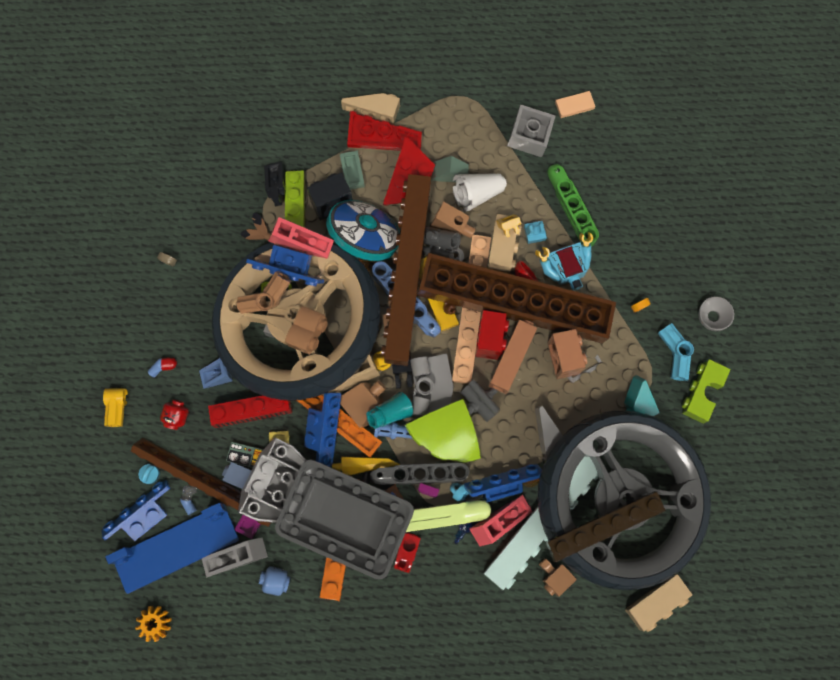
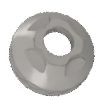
(722, 308)

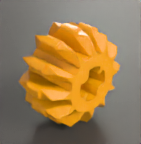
(156, 632)

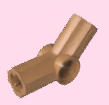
(273, 290)

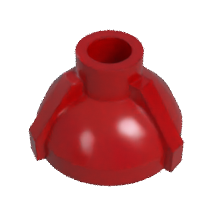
(524, 271)

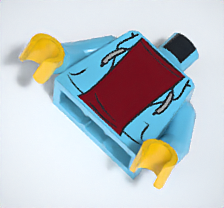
(567, 263)

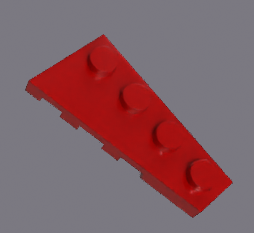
(375, 134)

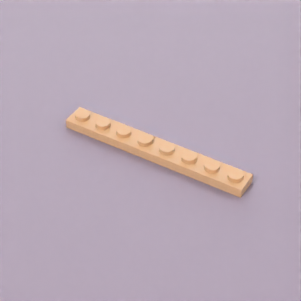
(470, 319)

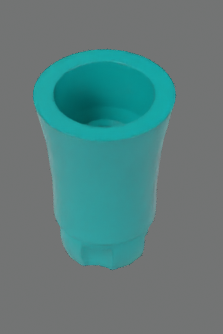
(390, 411)

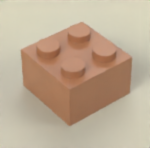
(567, 354)

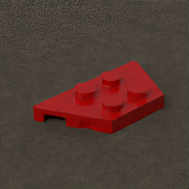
(410, 161)

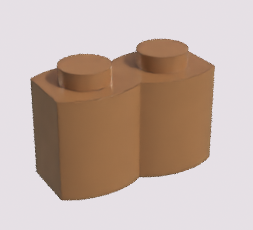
(306, 330)

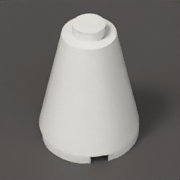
(476, 189)

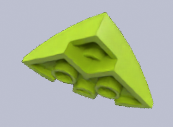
(447, 433)

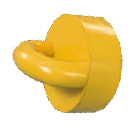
(379, 361)

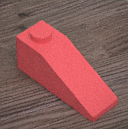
(300, 239)
(501, 521)

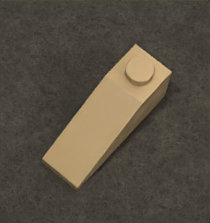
(376, 106)

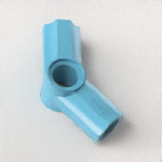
(680, 362)

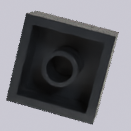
(328, 193)

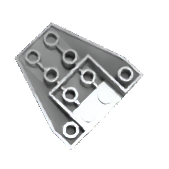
(270, 481)

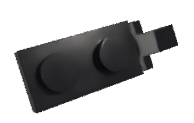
(275, 182)

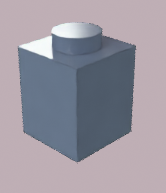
(236, 475)

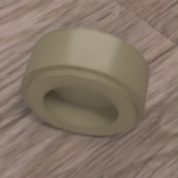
(166, 259)

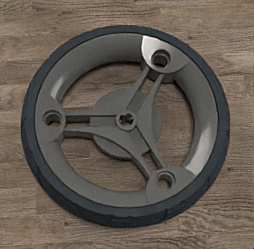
(690, 483)

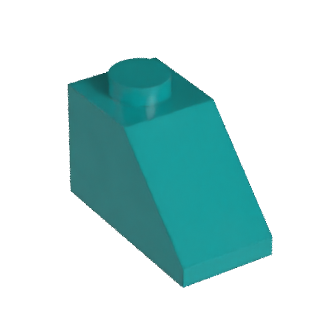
(640, 397)

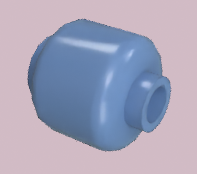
(274, 581)

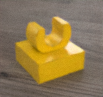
(509, 222)

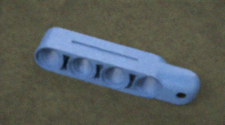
(425, 322)

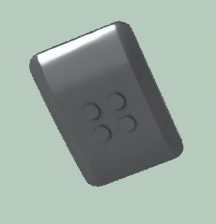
(344, 519)

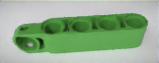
(560, 179)

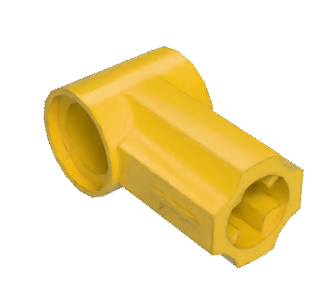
(114, 401)

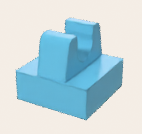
(535, 232)

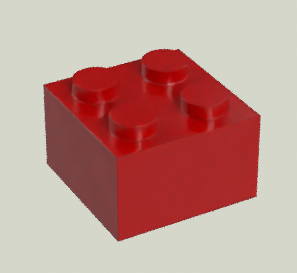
(490, 335)

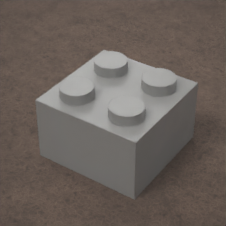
(531, 130)

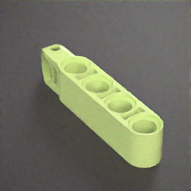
(449, 515)

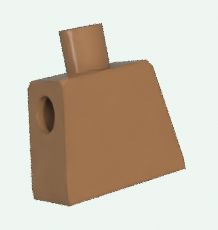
(452, 220)
(361, 400)

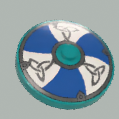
(363, 230)

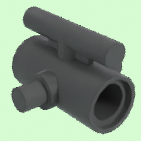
(440, 241)
(480, 400)

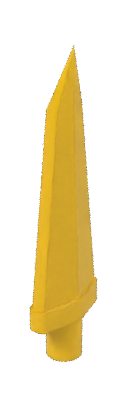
(358, 465)

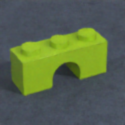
(697, 404)

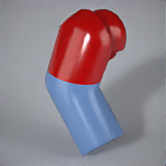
(162, 365)

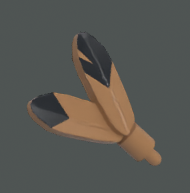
(261, 232)

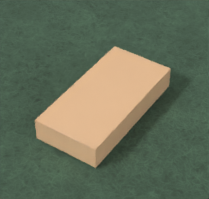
(575, 104)

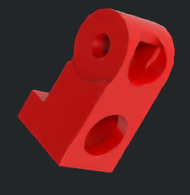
(407, 552)

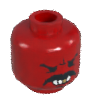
(174, 414)

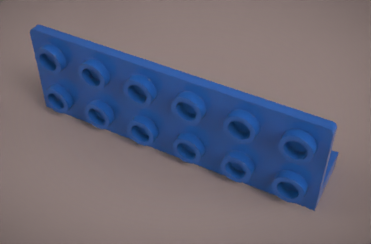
(174, 548)

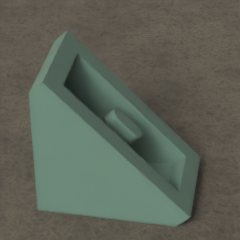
(447, 168)

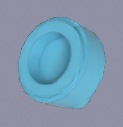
(149, 474)
(460, 494)

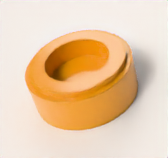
(640, 305)

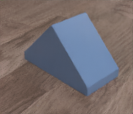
(215, 374)

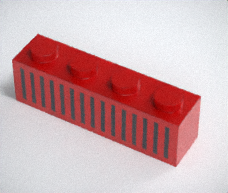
(247, 410)

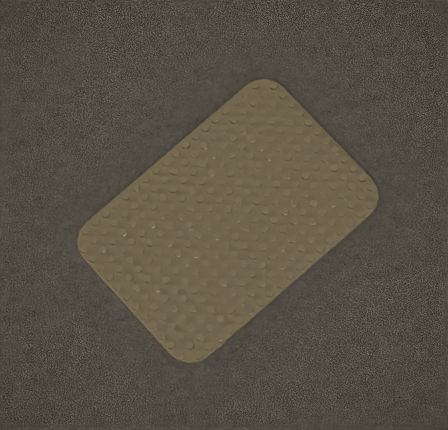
(511, 438)

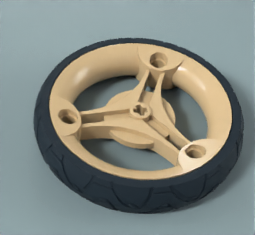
(329, 370)

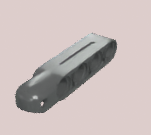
(388, 474)

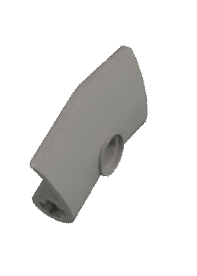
(437, 374)

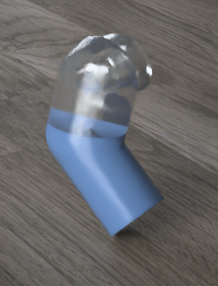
(186, 499)

